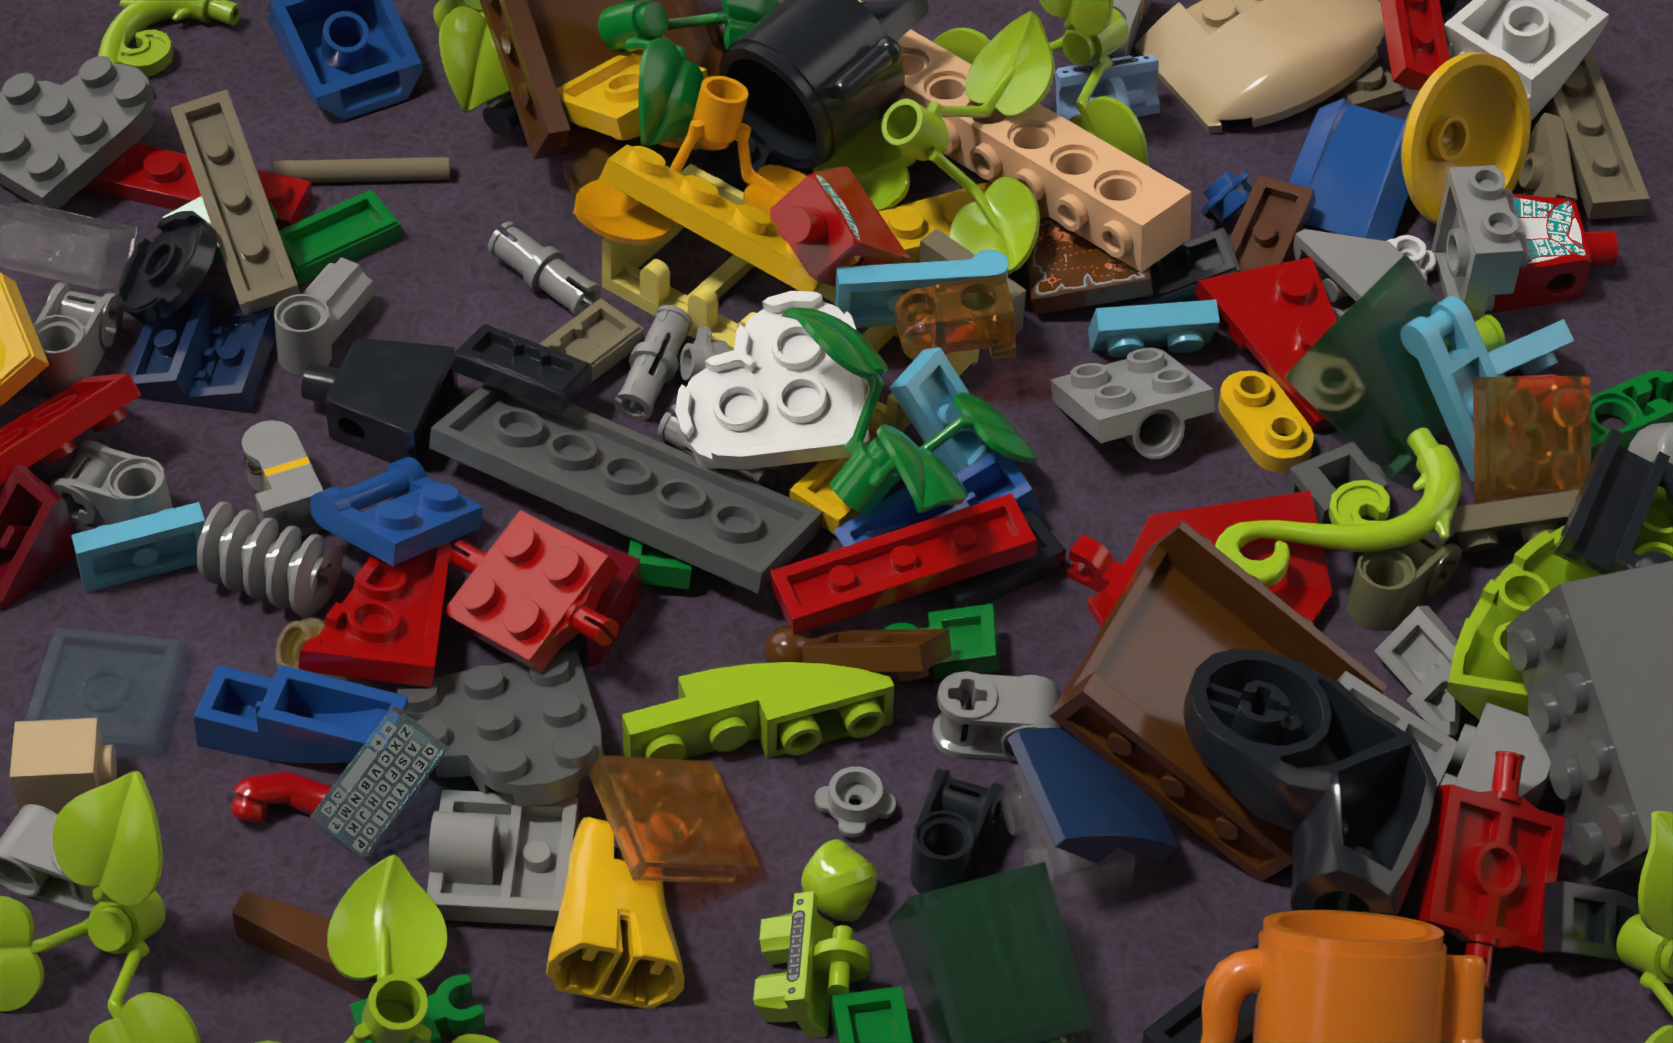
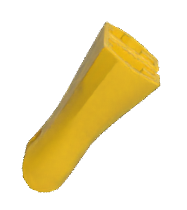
(611, 929)

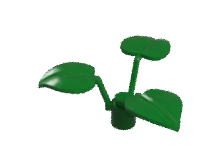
(667, 80)
(893, 455)

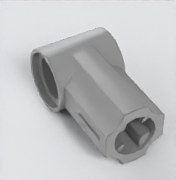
(316, 318)

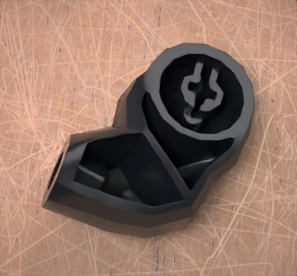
(1320, 767)

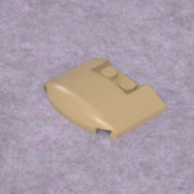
(1262, 55)

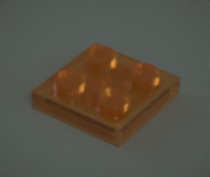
(1530, 436)
(673, 820)

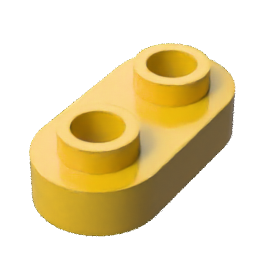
(1260, 411)

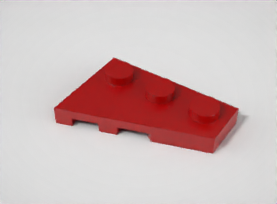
(1277, 316)
(385, 623)

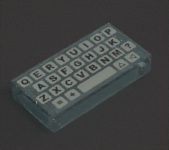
(379, 782)

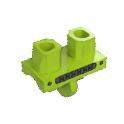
(819, 962)

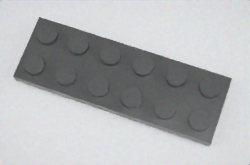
(629, 484)

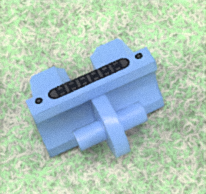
(1127, 80)

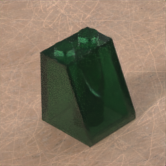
(1366, 376)
(992, 961)

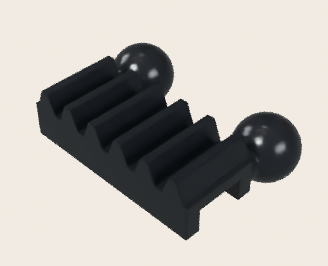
(1613, 510)

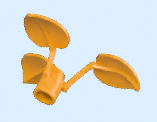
(713, 128)

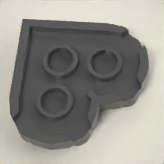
(70, 132)
(513, 727)

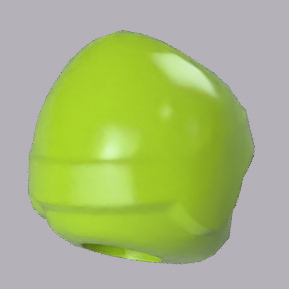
(840, 880)

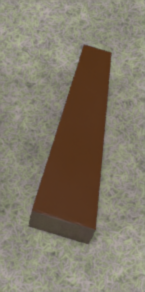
(293, 936)

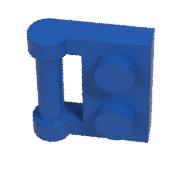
(402, 528)

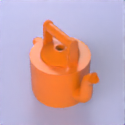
(1347, 982)

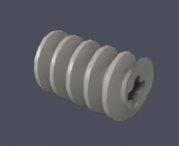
(265, 565)

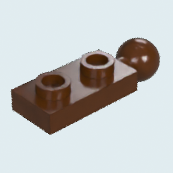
(1269, 224)
(901, 652)

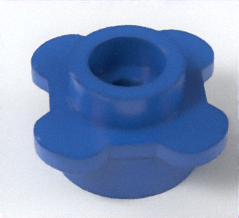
(1227, 195)

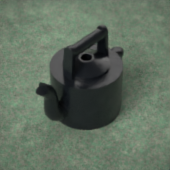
(820, 73)

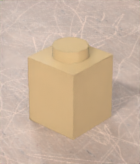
(59, 761)

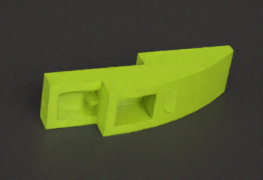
(781, 703)

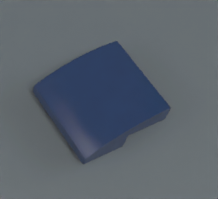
(204, 355)
(1087, 800)

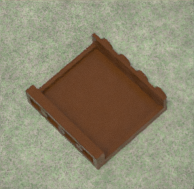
(559, 40)
(1138, 669)

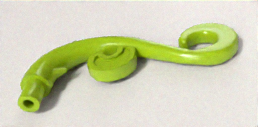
(155, 47)
(1348, 505)

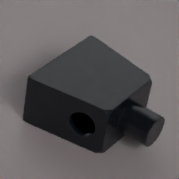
(385, 396)

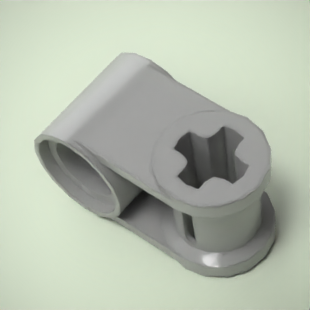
(75, 334)
(111, 485)
(993, 712)
(31, 865)

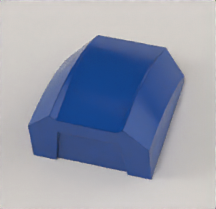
(347, 52)
(1355, 171)

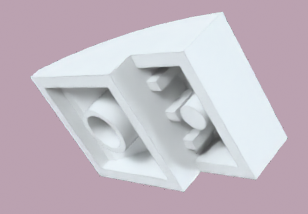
(1534, 36)

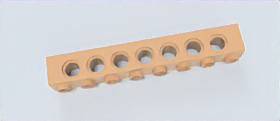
(1069, 171)

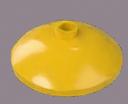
(1464, 117)

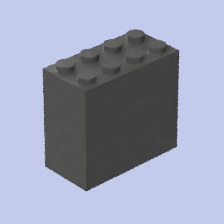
(1603, 702)

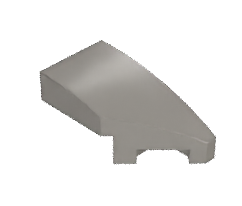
(1421, 659)

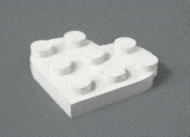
(772, 395)

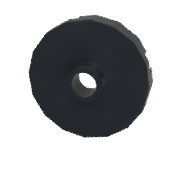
(169, 269)

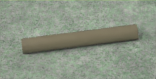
(366, 169)

